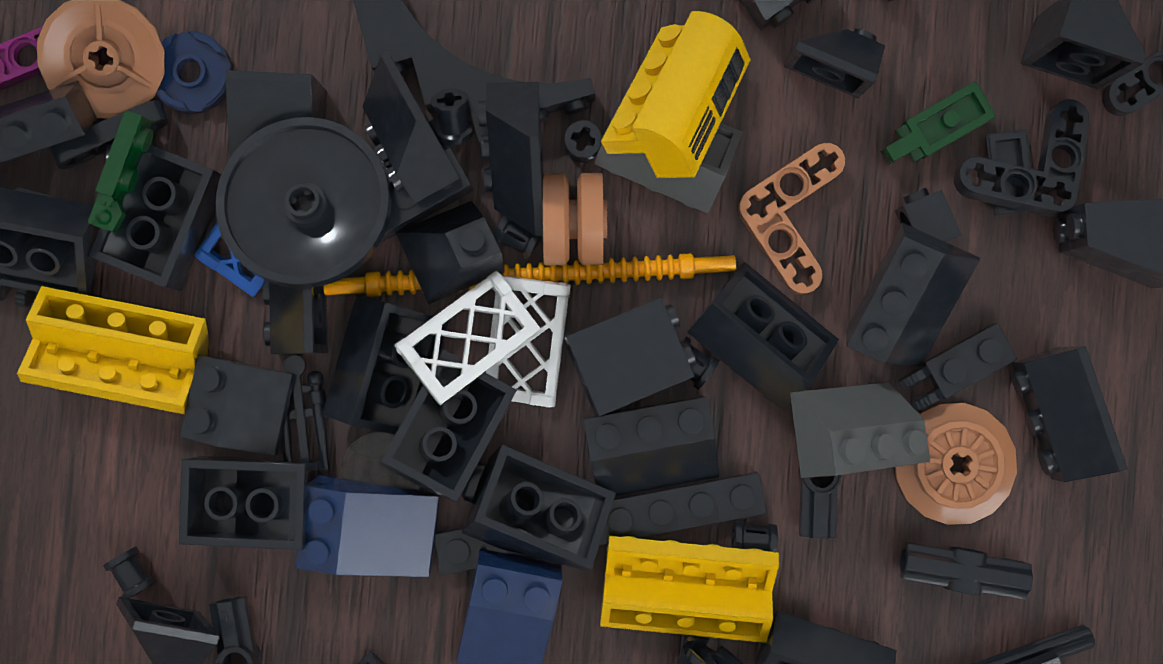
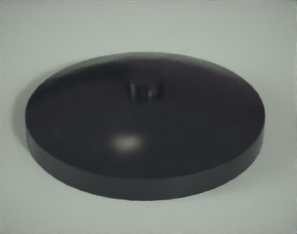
(303, 202)

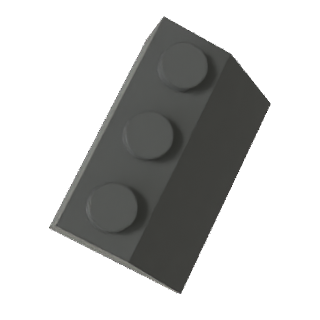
(693, 192)
(856, 430)

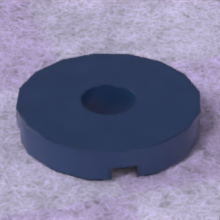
(209, 87)

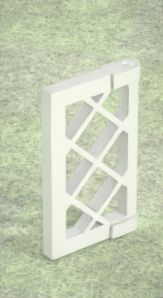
(557, 326)
(434, 327)

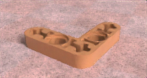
(776, 218)

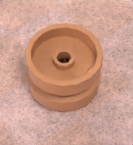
(573, 219)

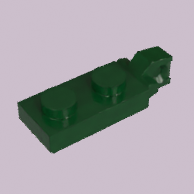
(940, 124)
(119, 171)

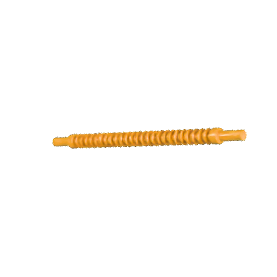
(685, 266)

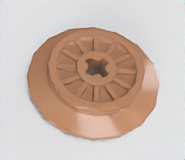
(83, 28)
(987, 472)

